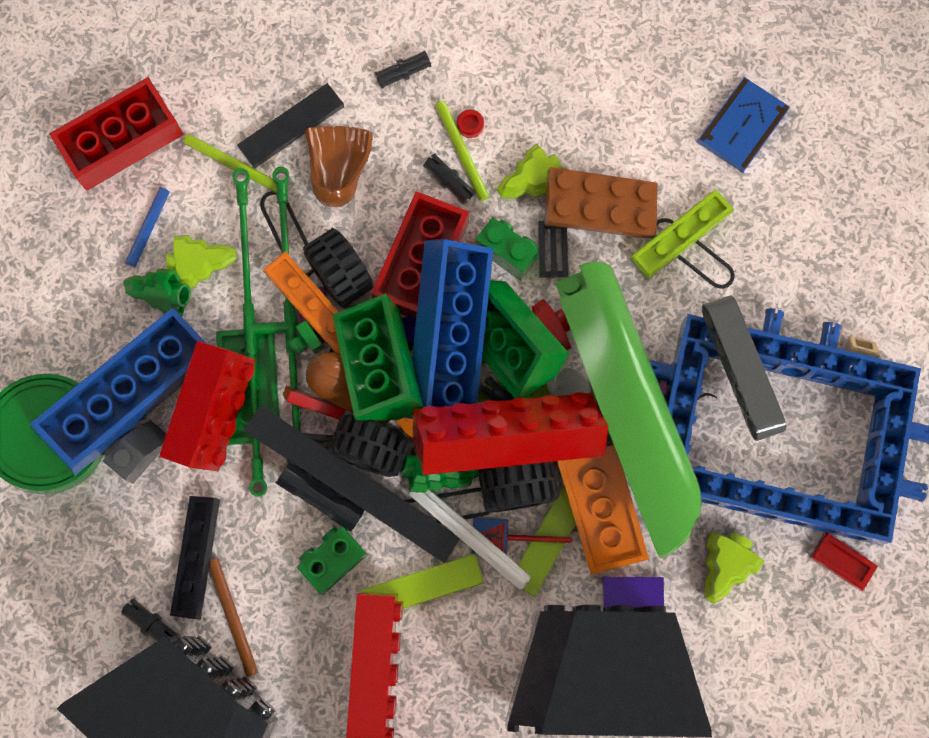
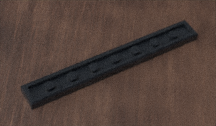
(352, 484)

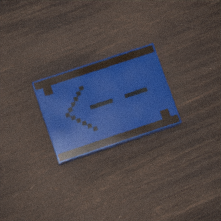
(743, 124)

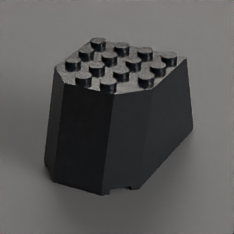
(607, 675)
(171, 693)

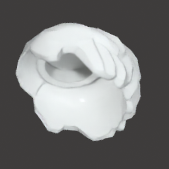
(568, 382)

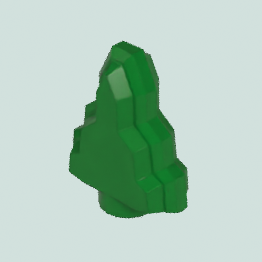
(160, 290)
(422, 483)

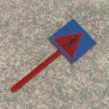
(497, 532)

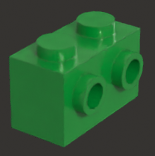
(510, 250)
(331, 559)

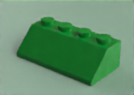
(518, 343)
(377, 360)

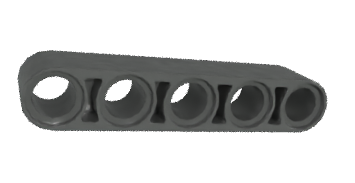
(743, 368)

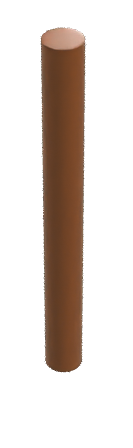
(232, 618)

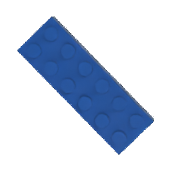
(451, 321)
(118, 393)

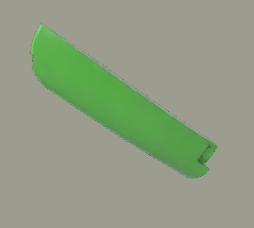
(632, 405)

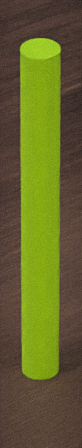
(462, 151)
(229, 161)

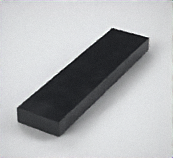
(290, 125)
(195, 557)

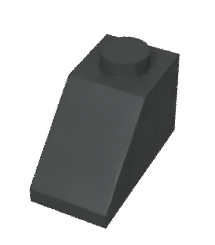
(136, 451)

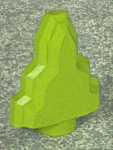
(529, 175)
(197, 260)
(728, 564)

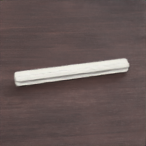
(473, 538)

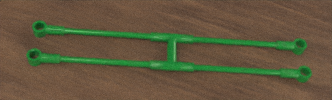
(251, 328)

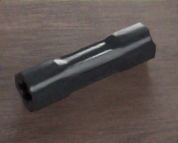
(314, 493)

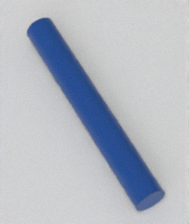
(147, 227)

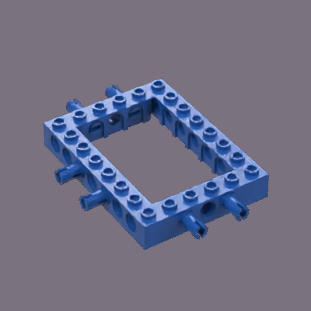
(887, 441)

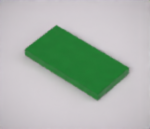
(265, 378)

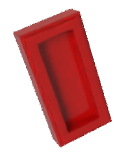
(312, 402)
(843, 561)

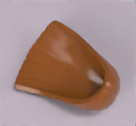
(337, 161)
(328, 380)

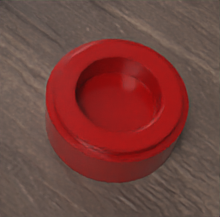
(470, 123)

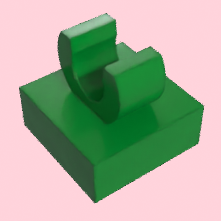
(307, 339)

